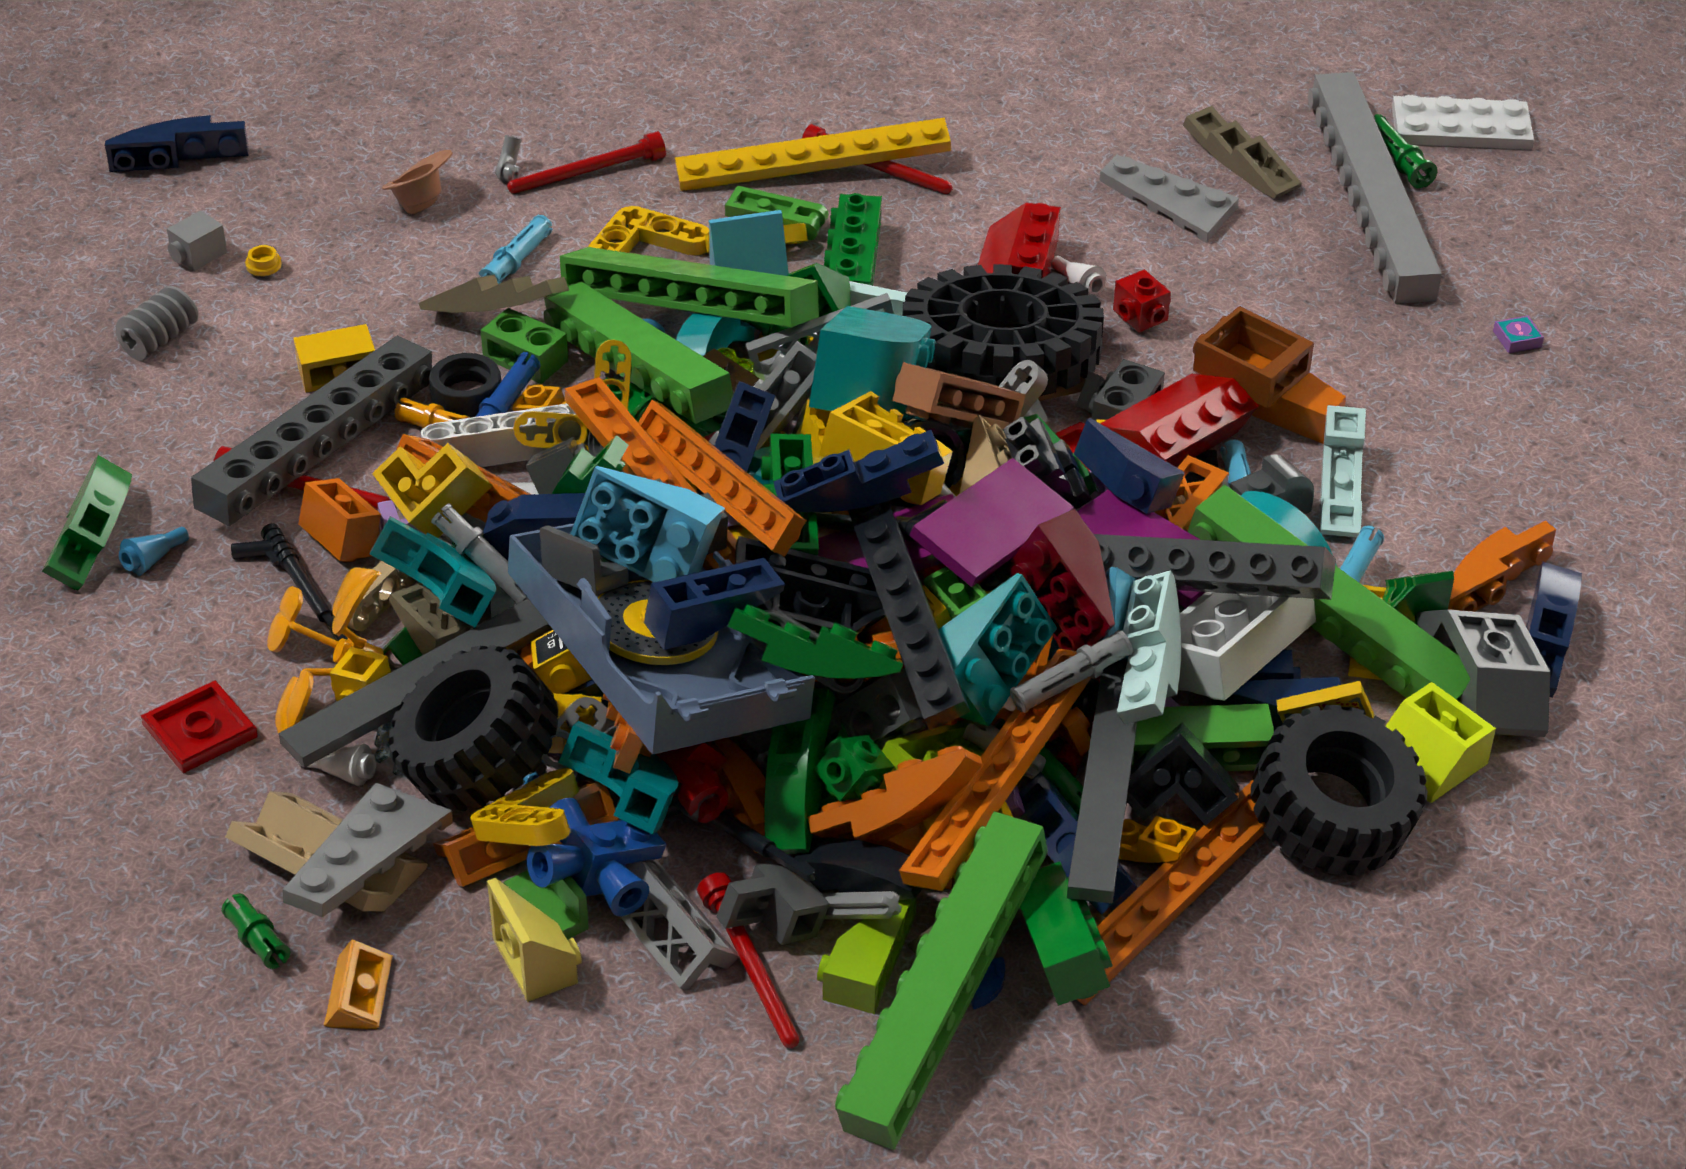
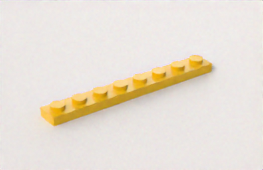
(812, 154)

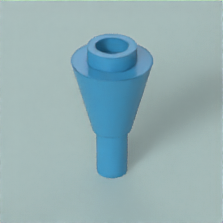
(143, 552)

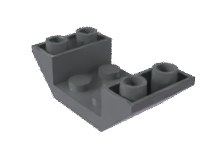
(1504, 667)

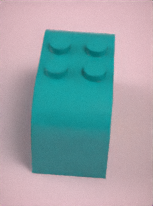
(865, 354)

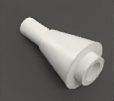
(1088, 275)
(349, 763)

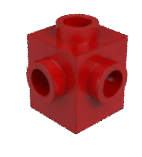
(1141, 300)

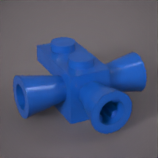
(597, 859)

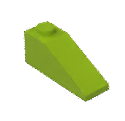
(864, 960)

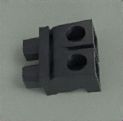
(1050, 463)

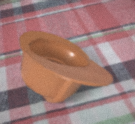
(420, 184)

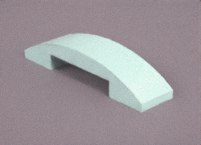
(1342, 471)

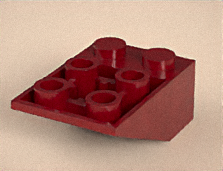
(1068, 578)

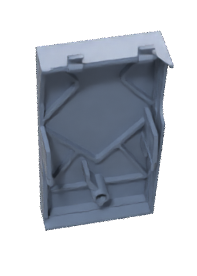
(665, 705)

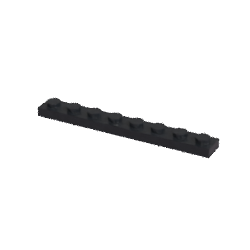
(909, 615)

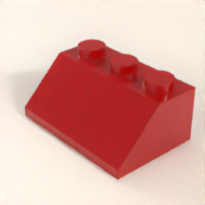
(1023, 239)

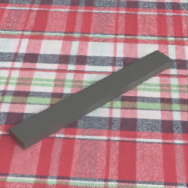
(380, 700)
(1103, 797)

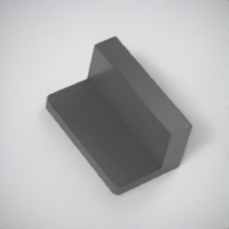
(573, 558)

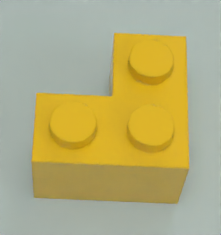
(426, 488)

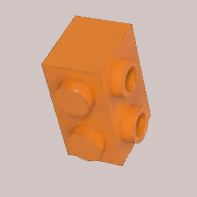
(339, 519)

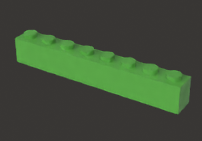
(694, 286)
(658, 361)
(1354, 616)
(941, 981)

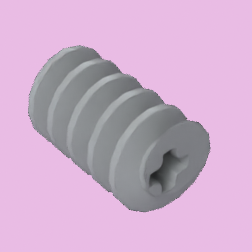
(155, 322)

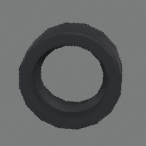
(463, 368)

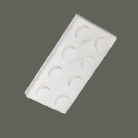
(1463, 122)

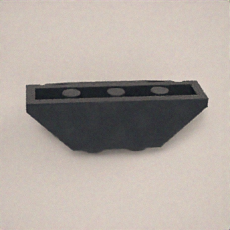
(817, 588)

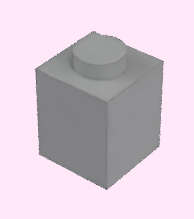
(196, 240)

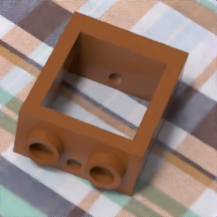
(1287, 349)

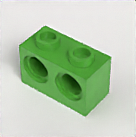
(517, 333)

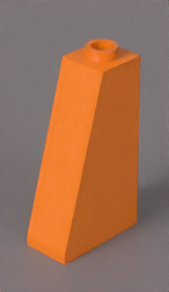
(1302, 406)

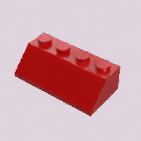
(1186, 417)

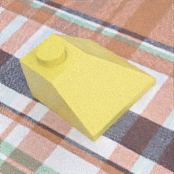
(531, 943)

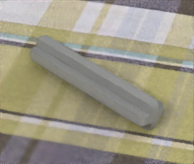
(862, 905)

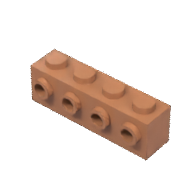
(955, 398)

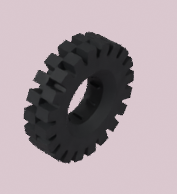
(1057, 322)

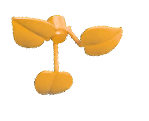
(298, 690)

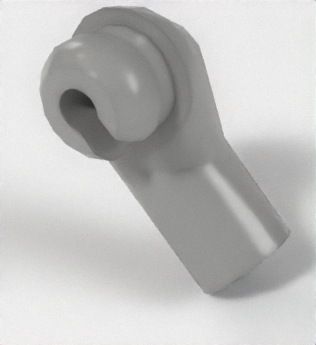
(506, 167)

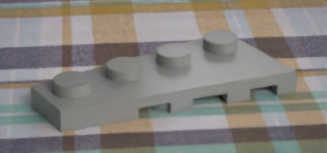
(1180, 198)
(363, 845)

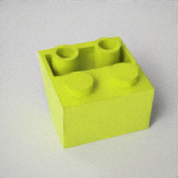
(1445, 736)

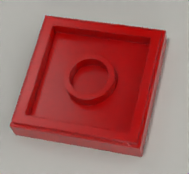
(199, 726)

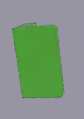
(560, 901)

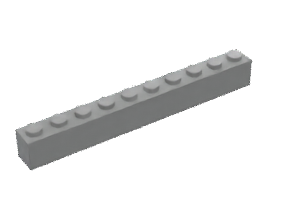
(1375, 189)

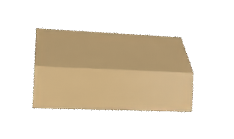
(293, 830)

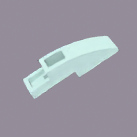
(1155, 635)

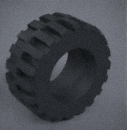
(473, 728)
(1318, 827)

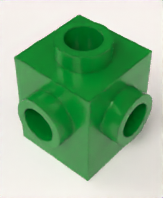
(852, 767)

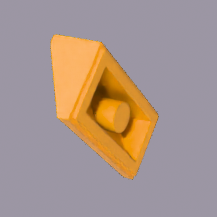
(358, 987)

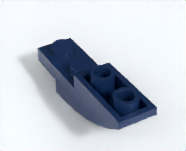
(168, 142)
(743, 424)
(845, 485)
(1554, 615)
(1049, 809)

